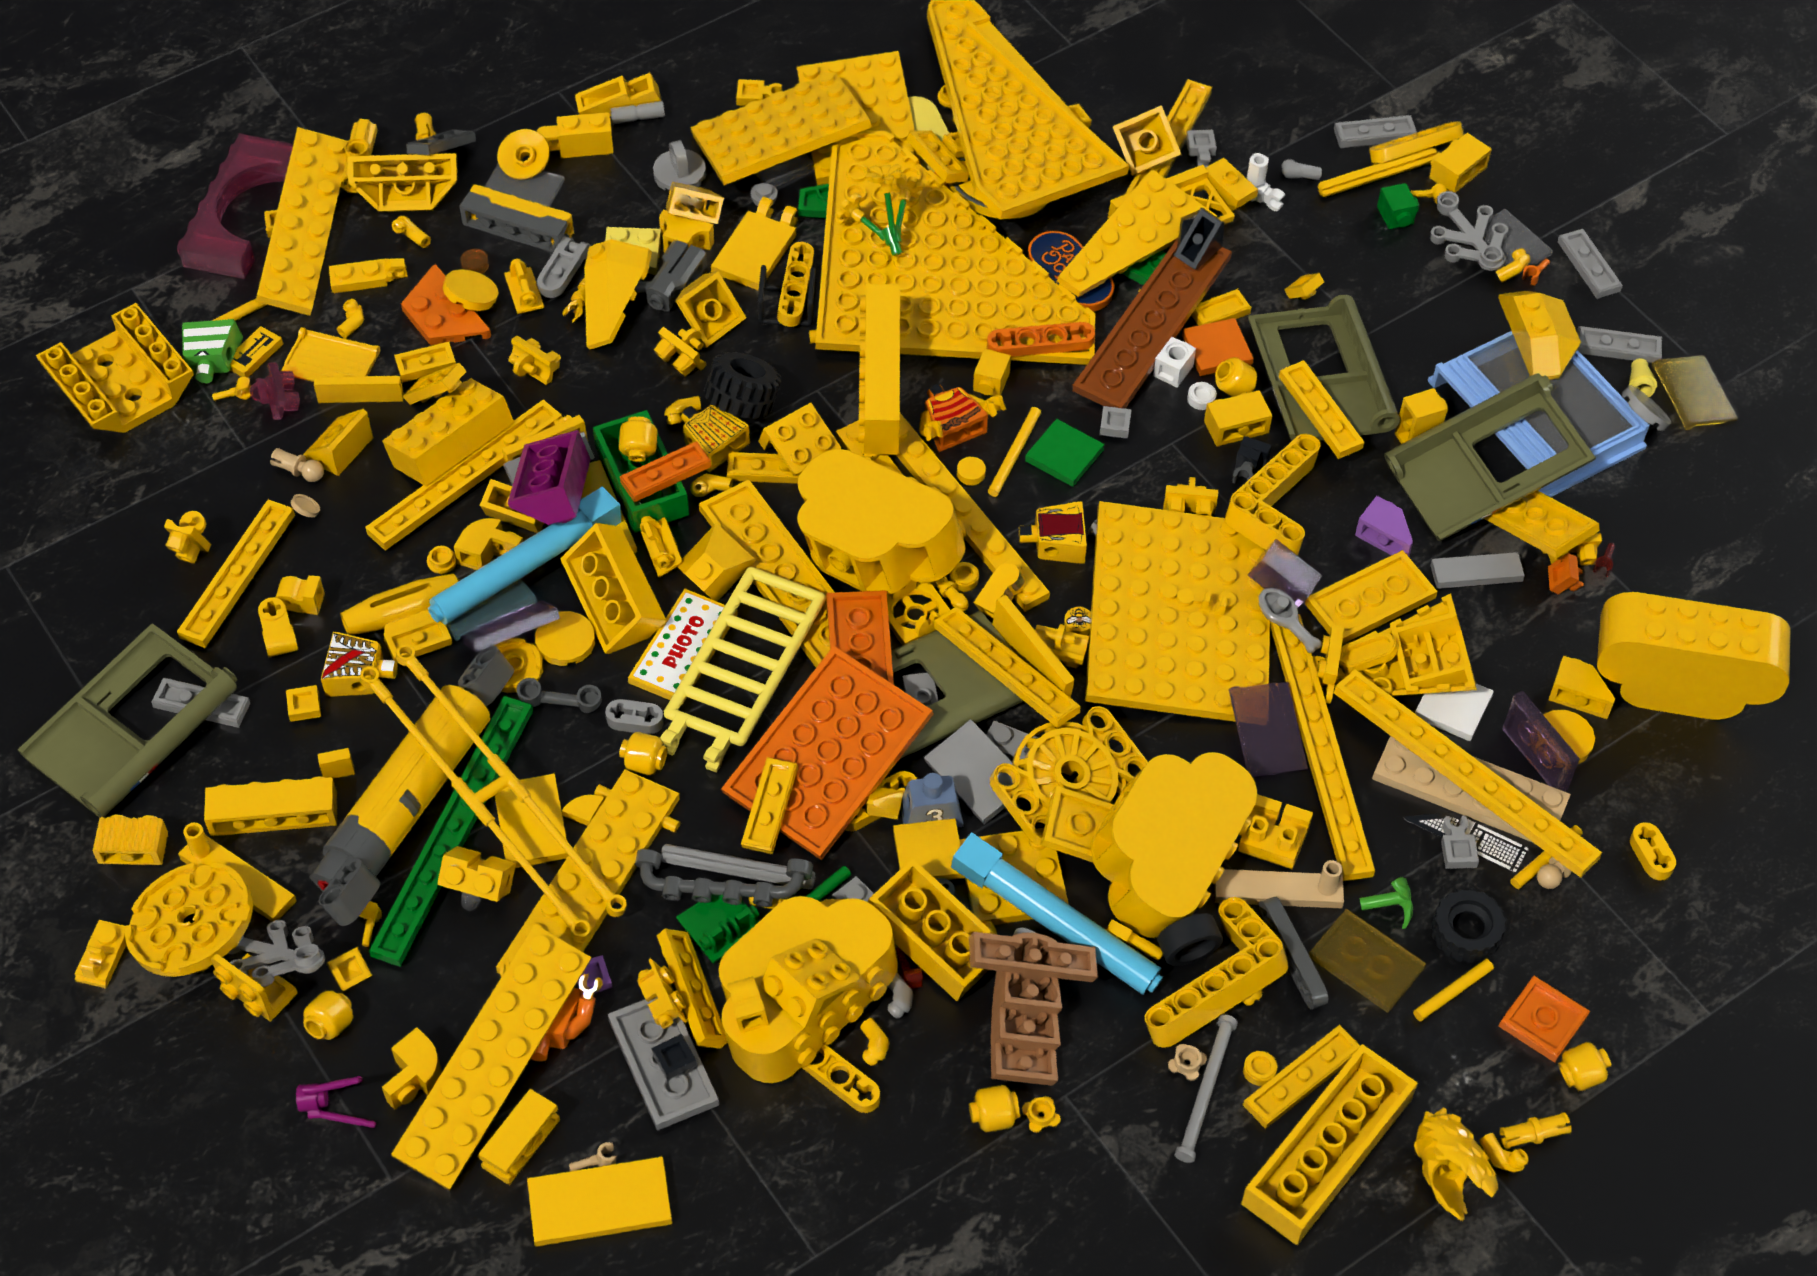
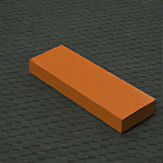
(665, 471)

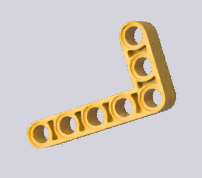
(1251, 504)
(1225, 985)

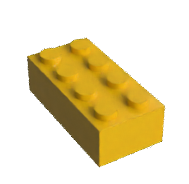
(448, 431)
(931, 927)

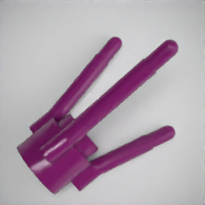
(315, 1096)

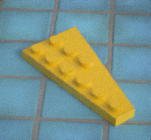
(1134, 232)

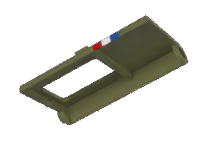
(1450, 479)

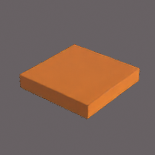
(1217, 343)
(1544, 1018)

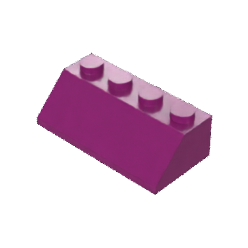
(551, 478)

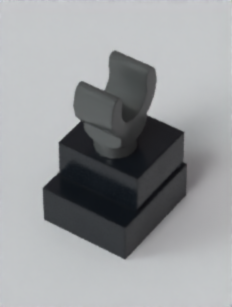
(1250, 457)

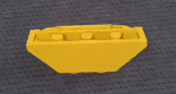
(403, 181)
(1541, 331)

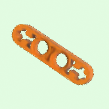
(1039, 335)

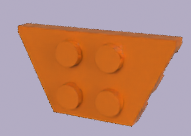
(437, 316)

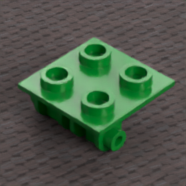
(718, 925)

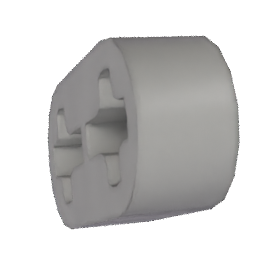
(634, 716)

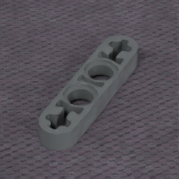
(1298, 960)

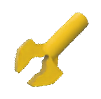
(1133, 939)

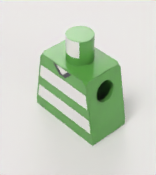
(210, 347)

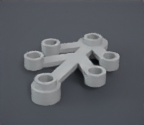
(1488, 256)
(304, 959)

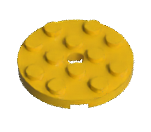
(177, 948)

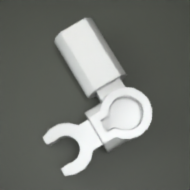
(1256, 175)

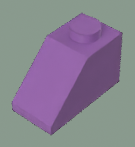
(1385, 527)

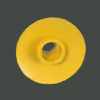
(519, 145)

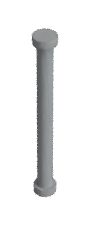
(1186, 1150)

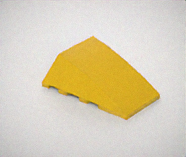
(1429, 654)

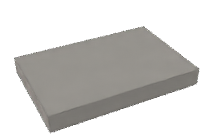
(971, 760)

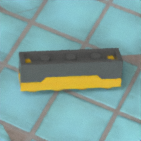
(515, 218)

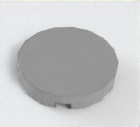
(1646, 408)

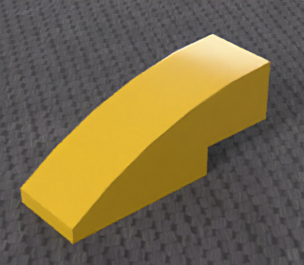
(618, 94)

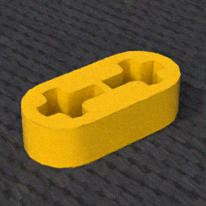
(1649, 852)

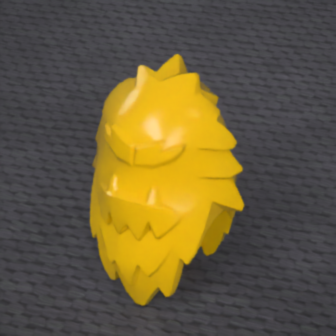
(1449, 1158)

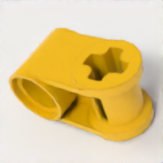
(276, 627)

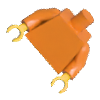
(572, 1018)

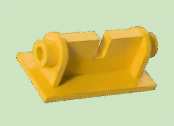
(523, 287)
(660, 544)
(669, 1003)

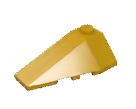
(610, 282)

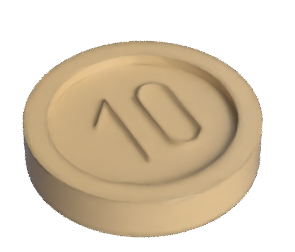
(305, 505)

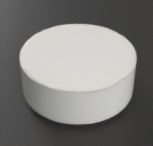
(1201, 394)

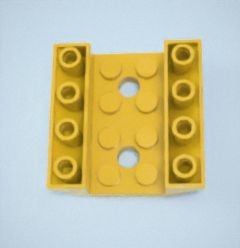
(141, 366)

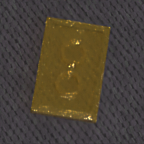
(1367, 960)

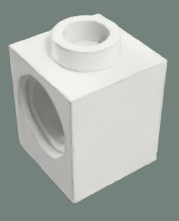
(1174, 362)

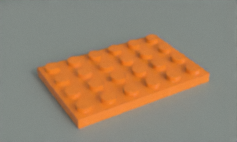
(844, 736)

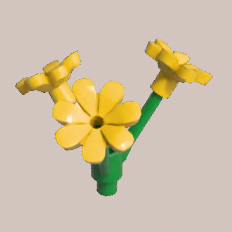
(887, 178)

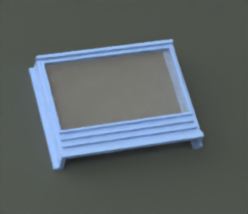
(1581, 392)

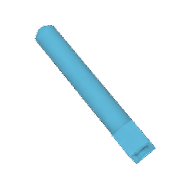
(524, 558)
(985, 867)

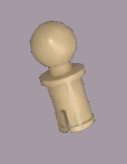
(311, 470)
(1551, 875)

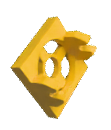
(923, 625)

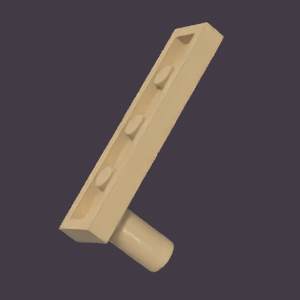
(1290, 888)

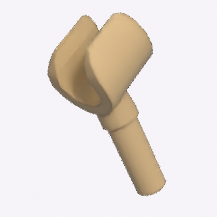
(597, 1159)

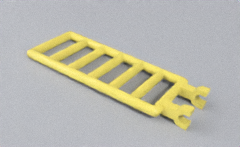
(724, 736)

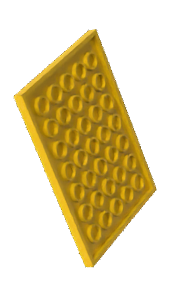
(1160, 655)

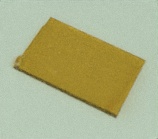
(1694, 391)

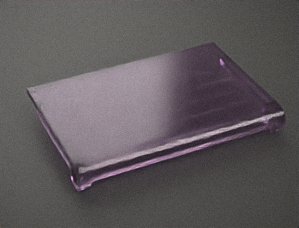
(1268, 729)

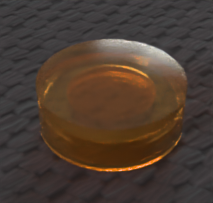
(474, 260)

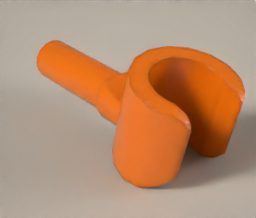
(1532, 270)

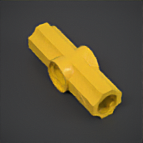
(360, 144)

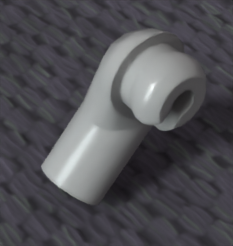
(902, 997)

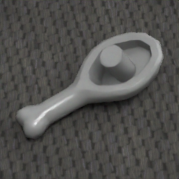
(1282, 610)

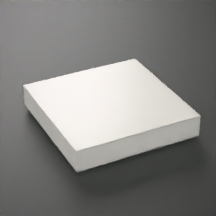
(1455, 711)

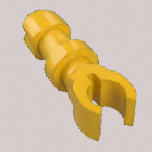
(578, 301)
(948, 589)

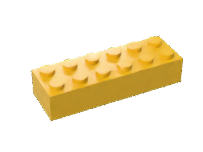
(880, 369)
(1329, 1144)

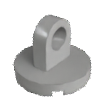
(679, 166)

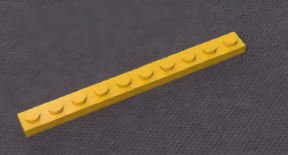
(980, 531)
(1324, 756)
(1468, 773)

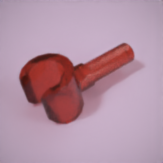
(1605, 560)
(913, 976)

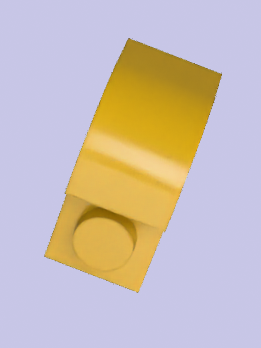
(482, 541)
(419, 1067)

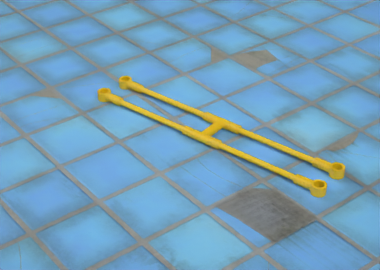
(476, 800)

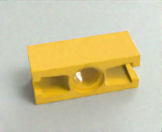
(519, 1136)

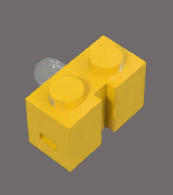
(475, 877)

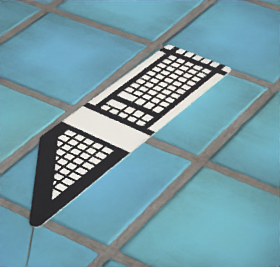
(1488, 843)

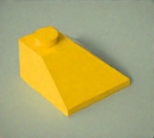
(1147, 140)
(710, 307)
(716, 562)

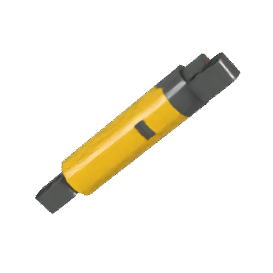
(404, 790)

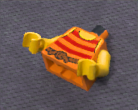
(956, 416)

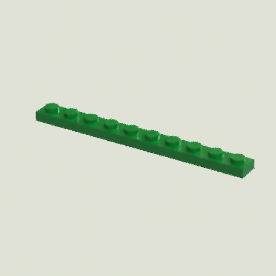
(450, 831)

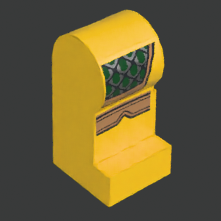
(1004, 581)

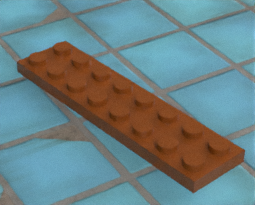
(1146, 327)

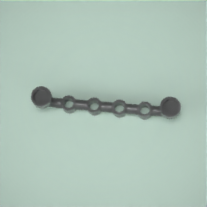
(731, 890)

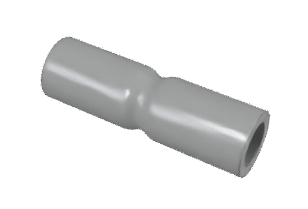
(633, 113)

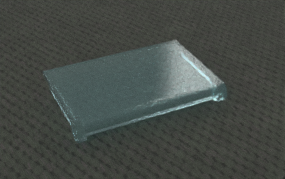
(496, 606)

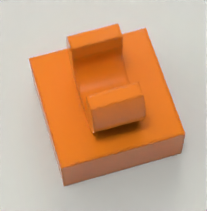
(1565, 574)

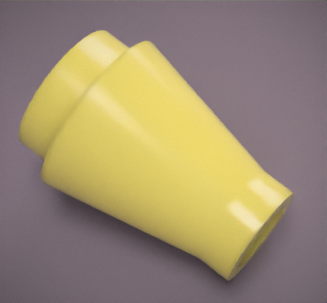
(1642, 377)

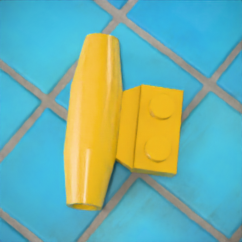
(403, 616)

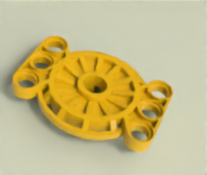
(1066, 750)

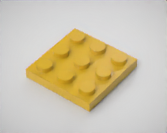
(1031, 859)

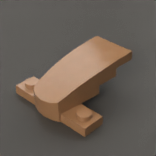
(1028, 999)

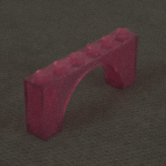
(207, 243)

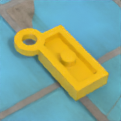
(1329, 667)

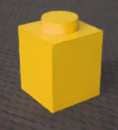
(991, 372)

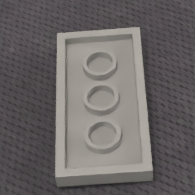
(665, 1099)

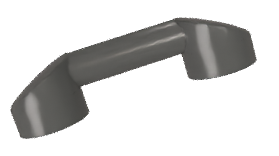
(587, 697)

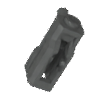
(674, 275)

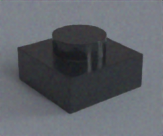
(674, 1056)

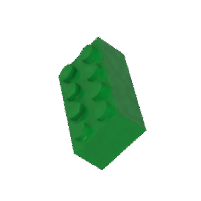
(666, 503)

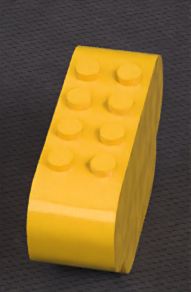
(876, 524)
(1692, 655)
(1171, 837)
(853, 933)

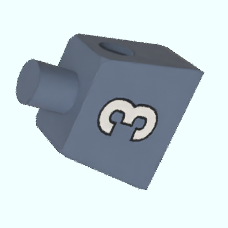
(931, 800)

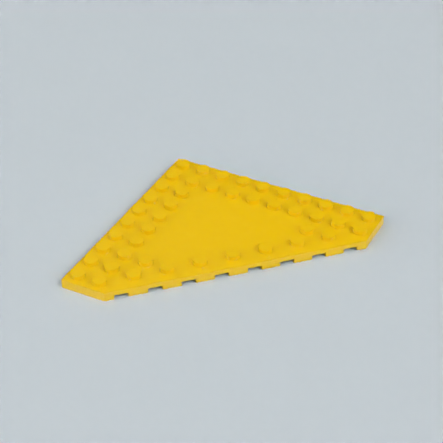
(953, 271)

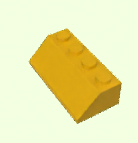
(612, 588)

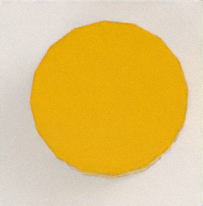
(470, 289)
(566, 639)
(526, 666)
(1574, 730)

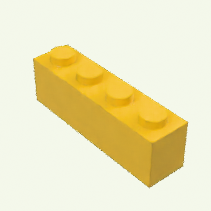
(270, 806)

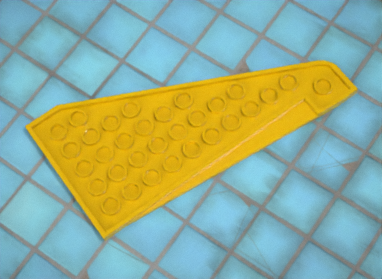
(1012, 126)

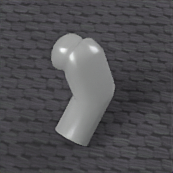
(1298, 170)

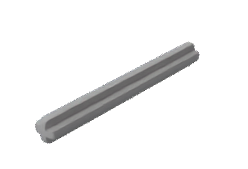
(729, 865)

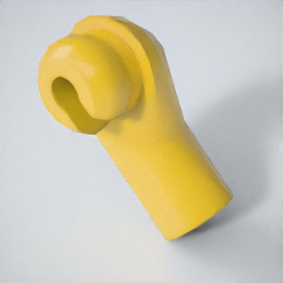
(409, 229)
(674, 411)

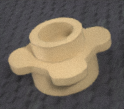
(1190, 1053)

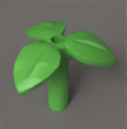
(1401, 897)

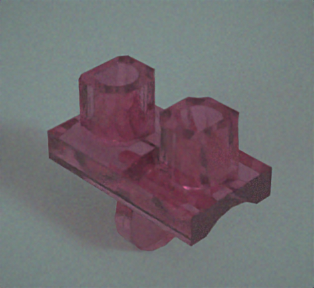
(272, 391)

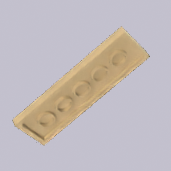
(1412, 775)

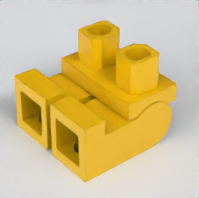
(1273, 842)

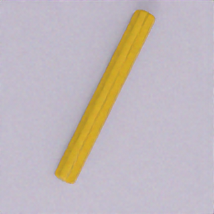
(1376, 172)

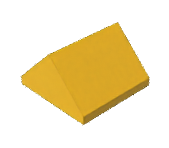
(341, 441)

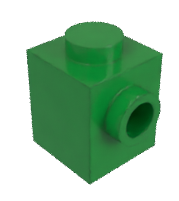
(1397, 206)

